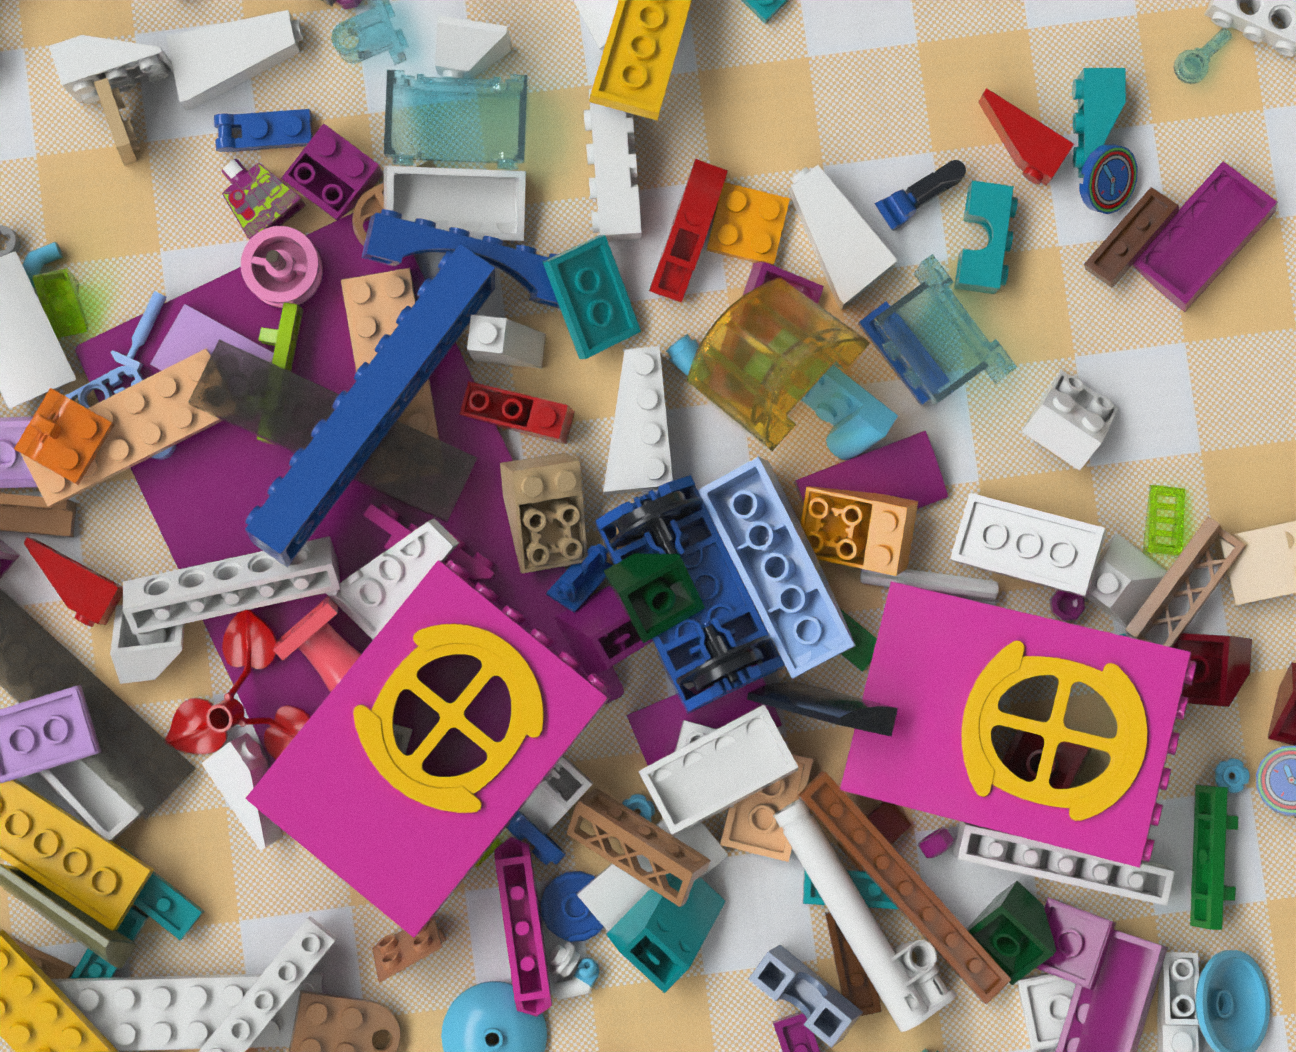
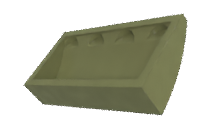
(107, 944)

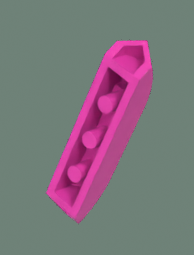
(523, 927)

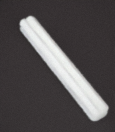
(936, 582)

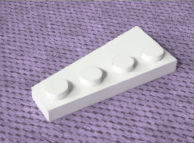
(385, 583)

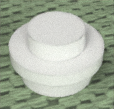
(563, 959)

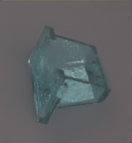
(938, 337)

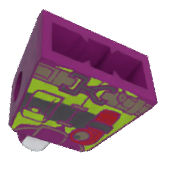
(258, 198)

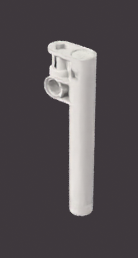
(906, 988)

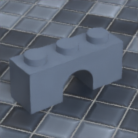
(787, 978)

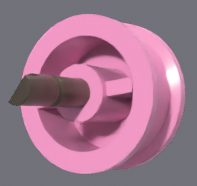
(281, 266)

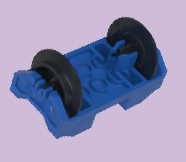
(726, 636)

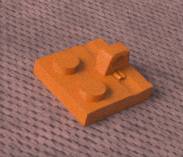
(64, 436)

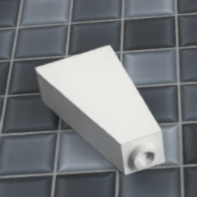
(227, 54)
(841, 239)

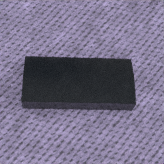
(827, 706)

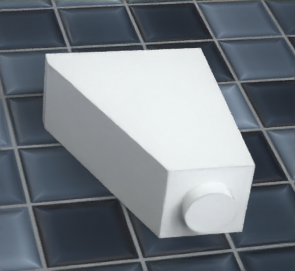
(505, 342)

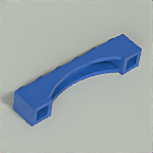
(393, 238)

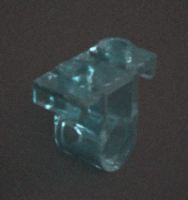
(374, 34)

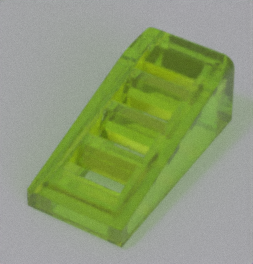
(1177, 534)

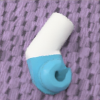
(581, 982)

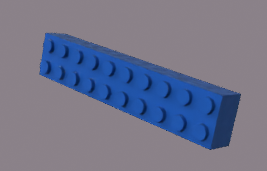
(371, 405)

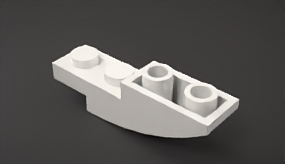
(1176, 1003)

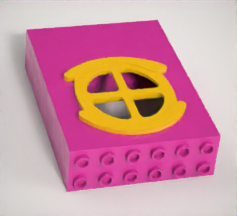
(946, 671)
(376, 811)

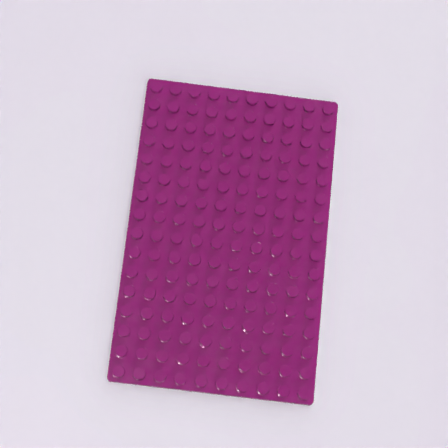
(225, 472)

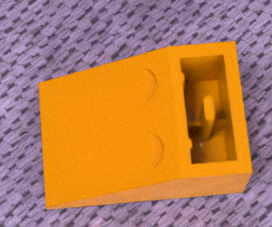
(859, 528)

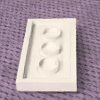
(1028, 544)

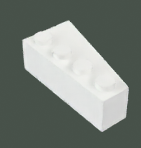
(615, 173)
(639, 440)

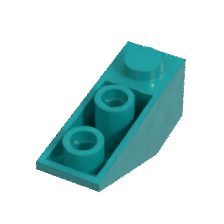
(1100, 101)

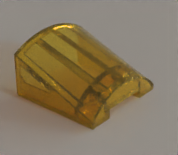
(768, 357)

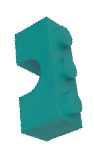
(991, 208)

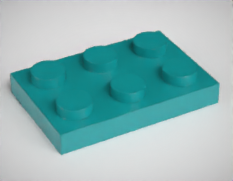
(592, 296)

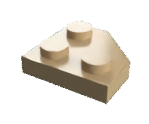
(121, 130)

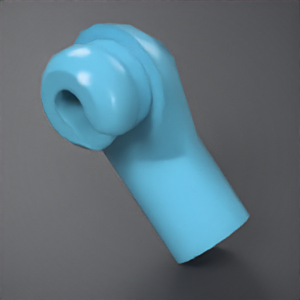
(37, 258)

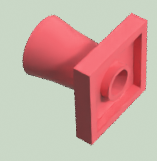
(320, 644)

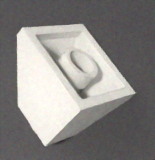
(468, 46)
(1123, 580)
(143, 654)

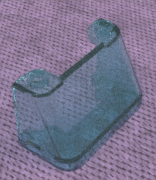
(456, 119)

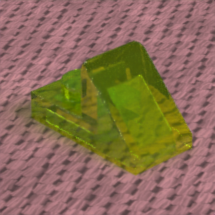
(60, 302)

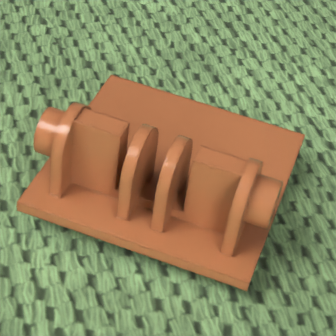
(401, 950)

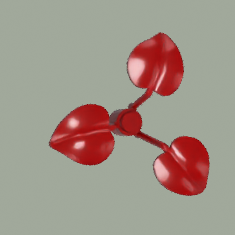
(203, 727)

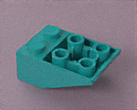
(666, 937)

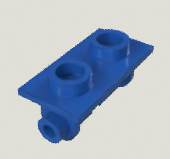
(581, 579)

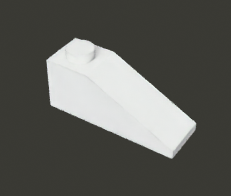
(236, 772)

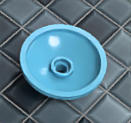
(1232, 1002)
(491, 1009)

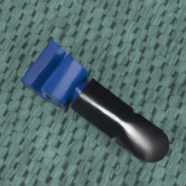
(903, 204)

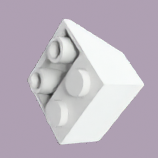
(1070, 420)
(556, 795)

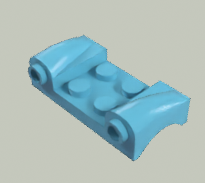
(855, 414)

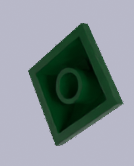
(654, 592)
(1014, 932)

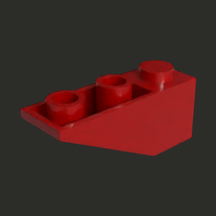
(518, 412)

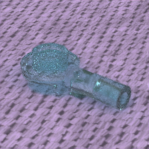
(1192, 65)

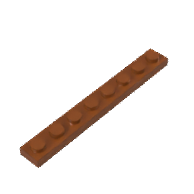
(904, 887)

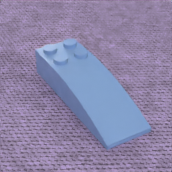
(777, 566)

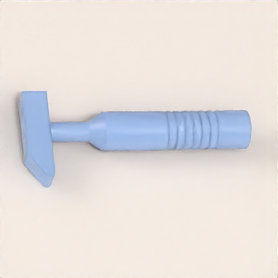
(142, 331)

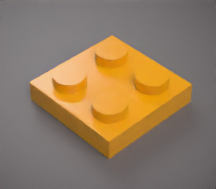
(748, 224)

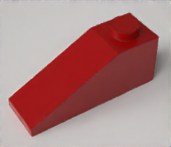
(1029, 142)
(78, 586)

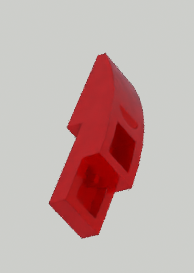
(688, 230)

